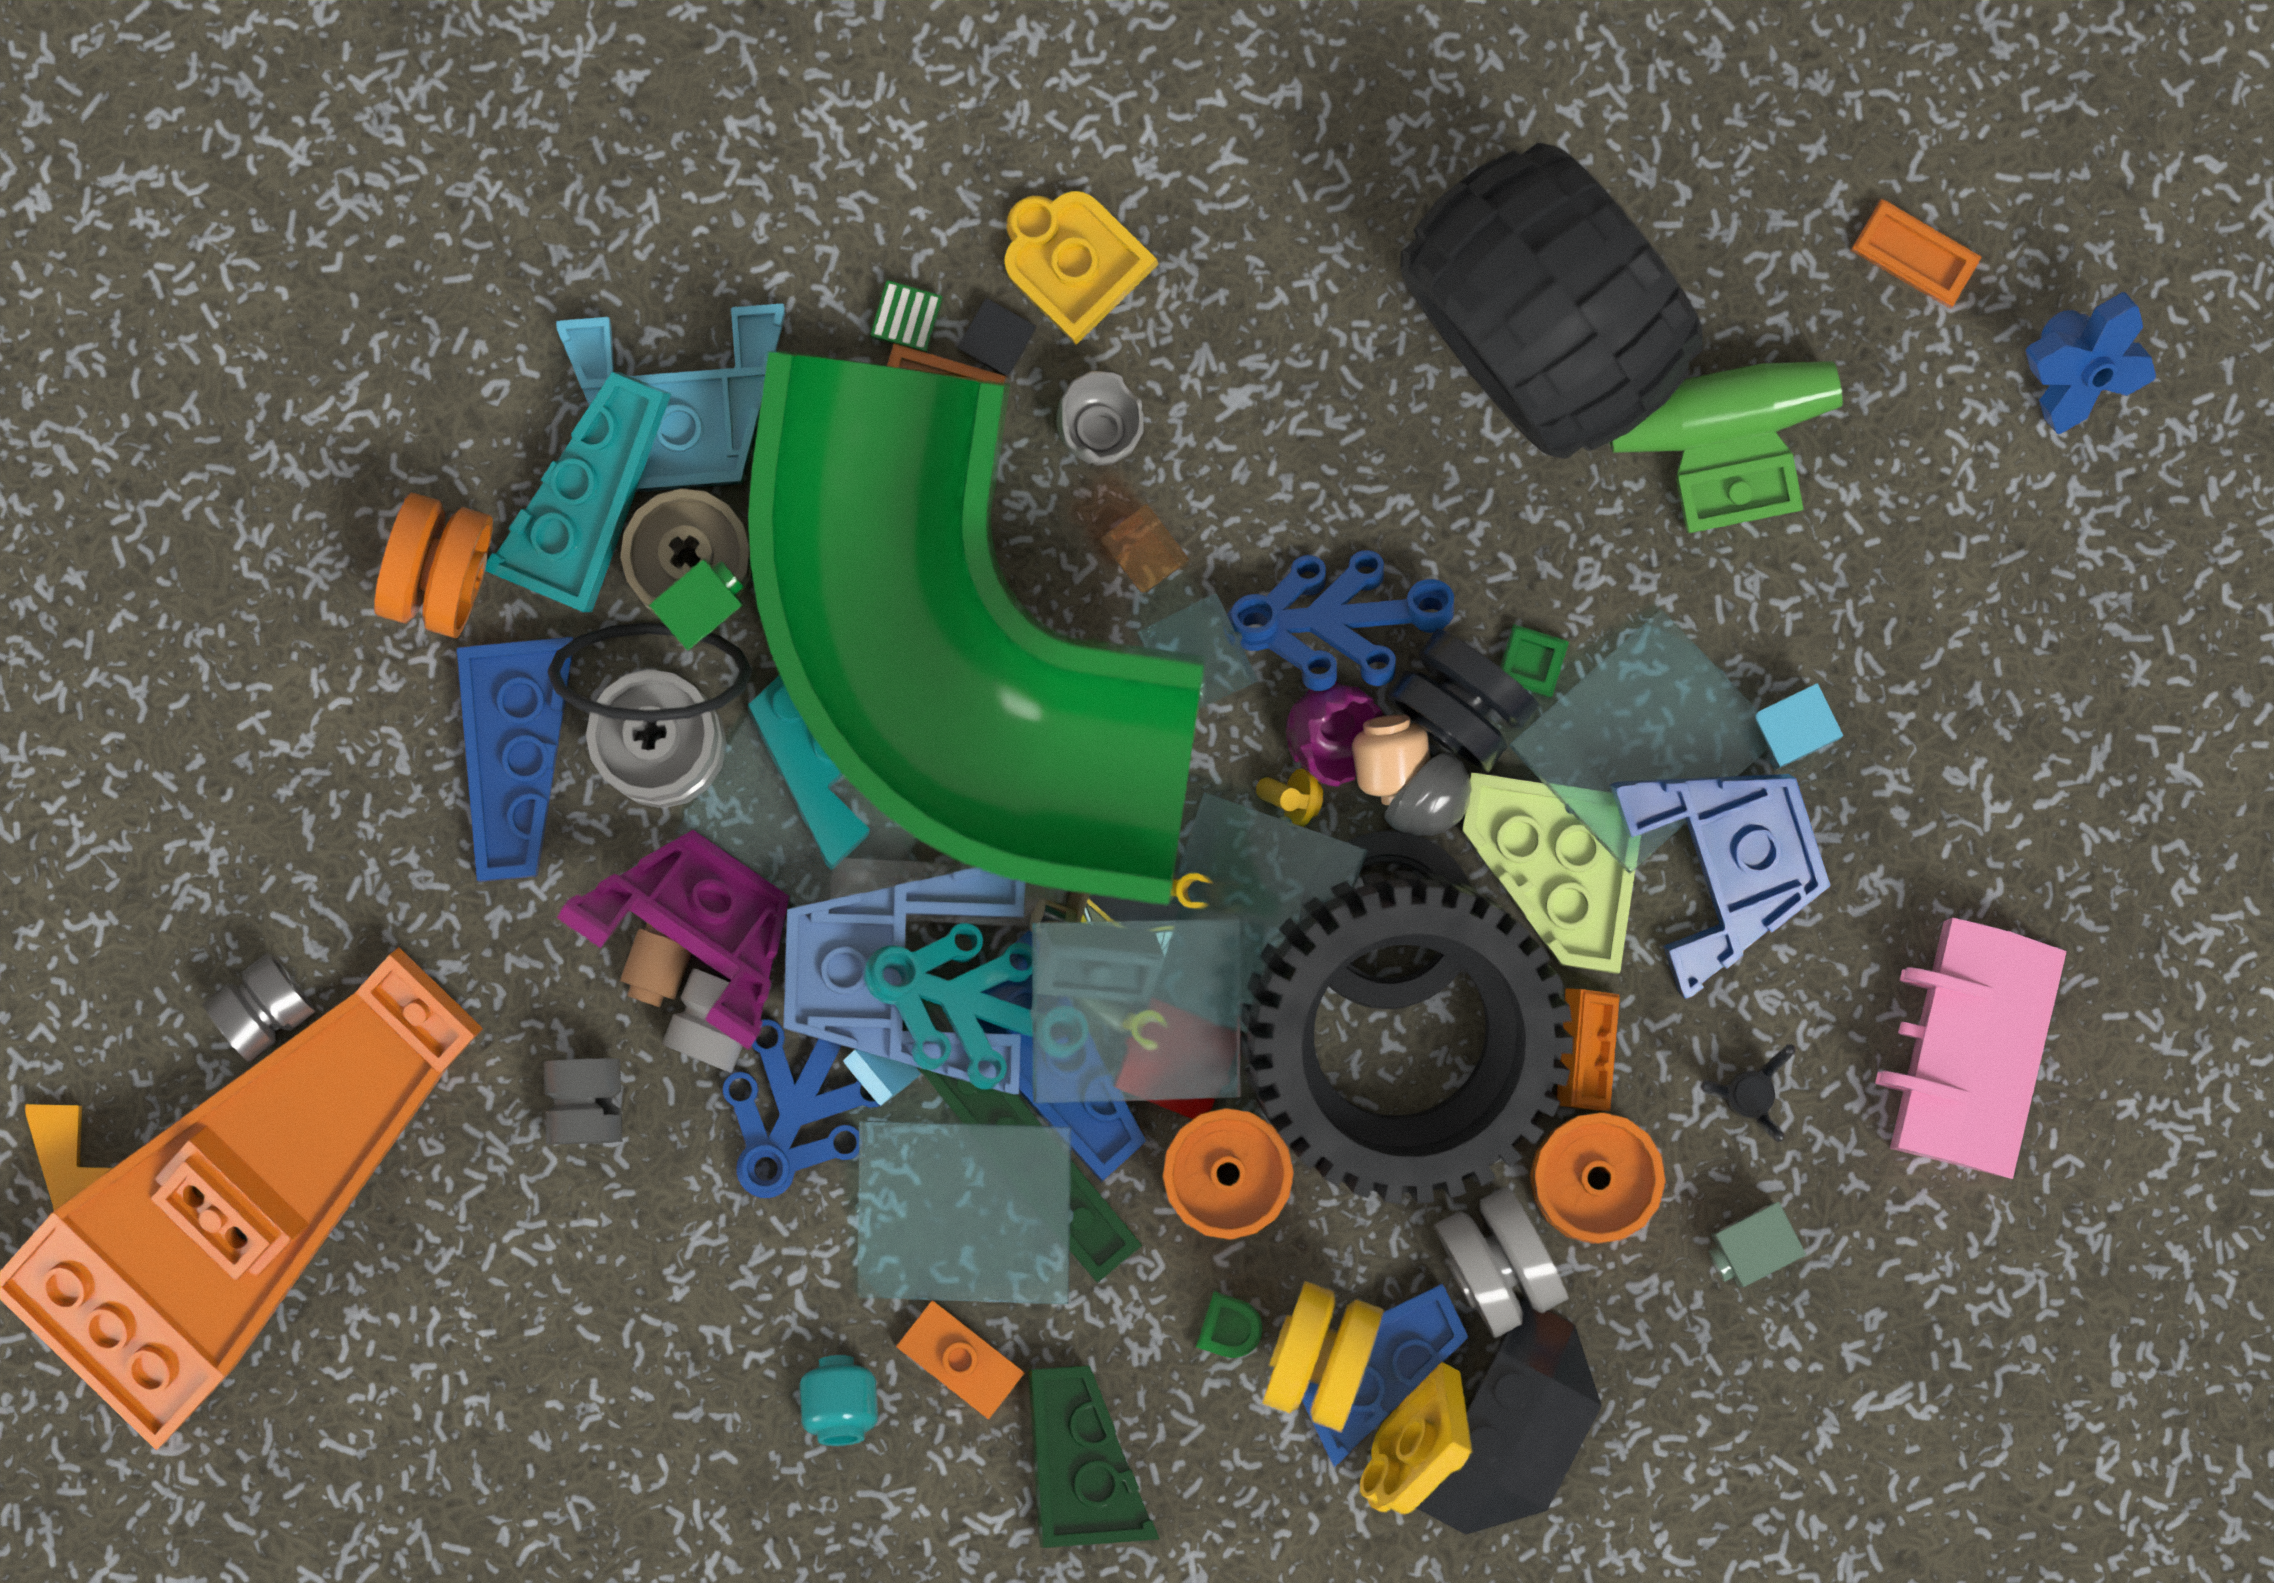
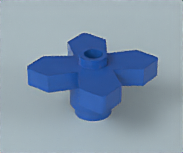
(2089, 355)

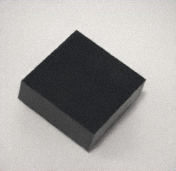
(997, 338)

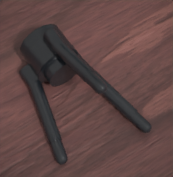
(1753, 1093)

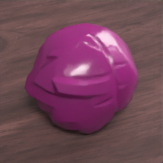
(1323, 730)

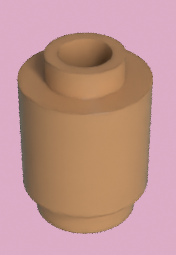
(654, 967)

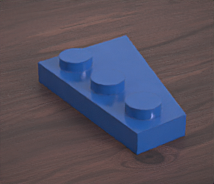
(1406, 1350)

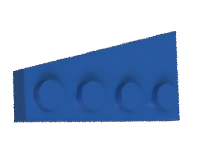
(510, 750)
(1101, 1131)

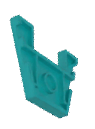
(806, 773)

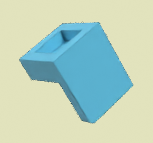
(1798, 726)

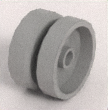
(679, 765)
(1494, 1265)

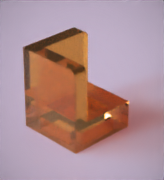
(1144, 549)

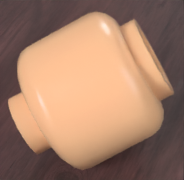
(1389, 755)

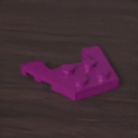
(707, 907)

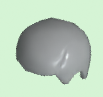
(1096, 437)

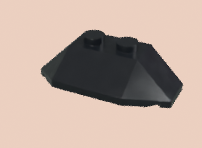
(1521, 1426)

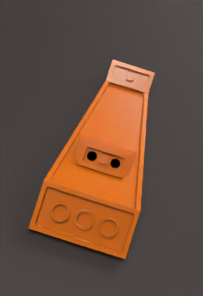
(153, 1283)

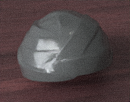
(1432, 798)

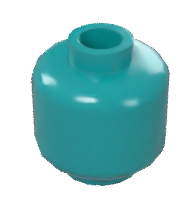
(838, 1401)

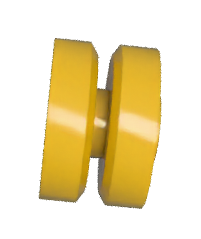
(1322, 1356)

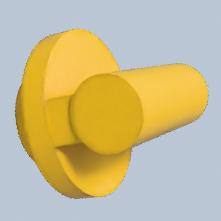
(1299, 798)

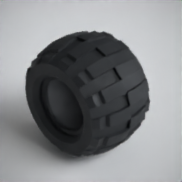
(1552, 300)

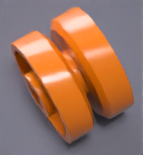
(433, 565)
(1212, 1142)
(1619, 1150)

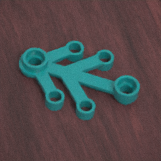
(959, 998)

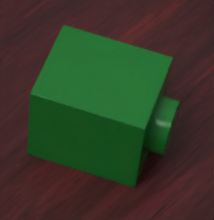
(699, 602)

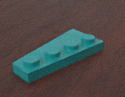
(577, 515)

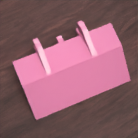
(1975, 1047)

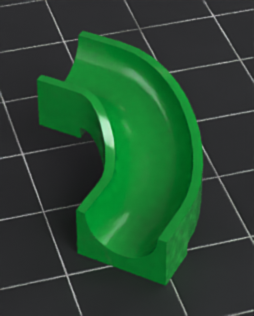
(923, 663)

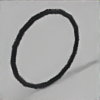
(640, 714)

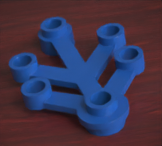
(1332, 618)
(797, 1106)

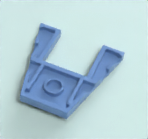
(836, 938)

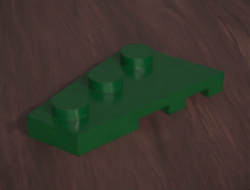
(1080, 1470)

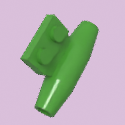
(1727, 428)

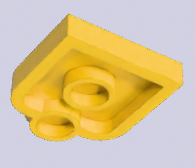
(1073, 259)
(1418, 1444)

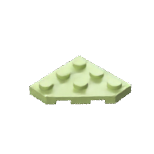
(1551, 870)

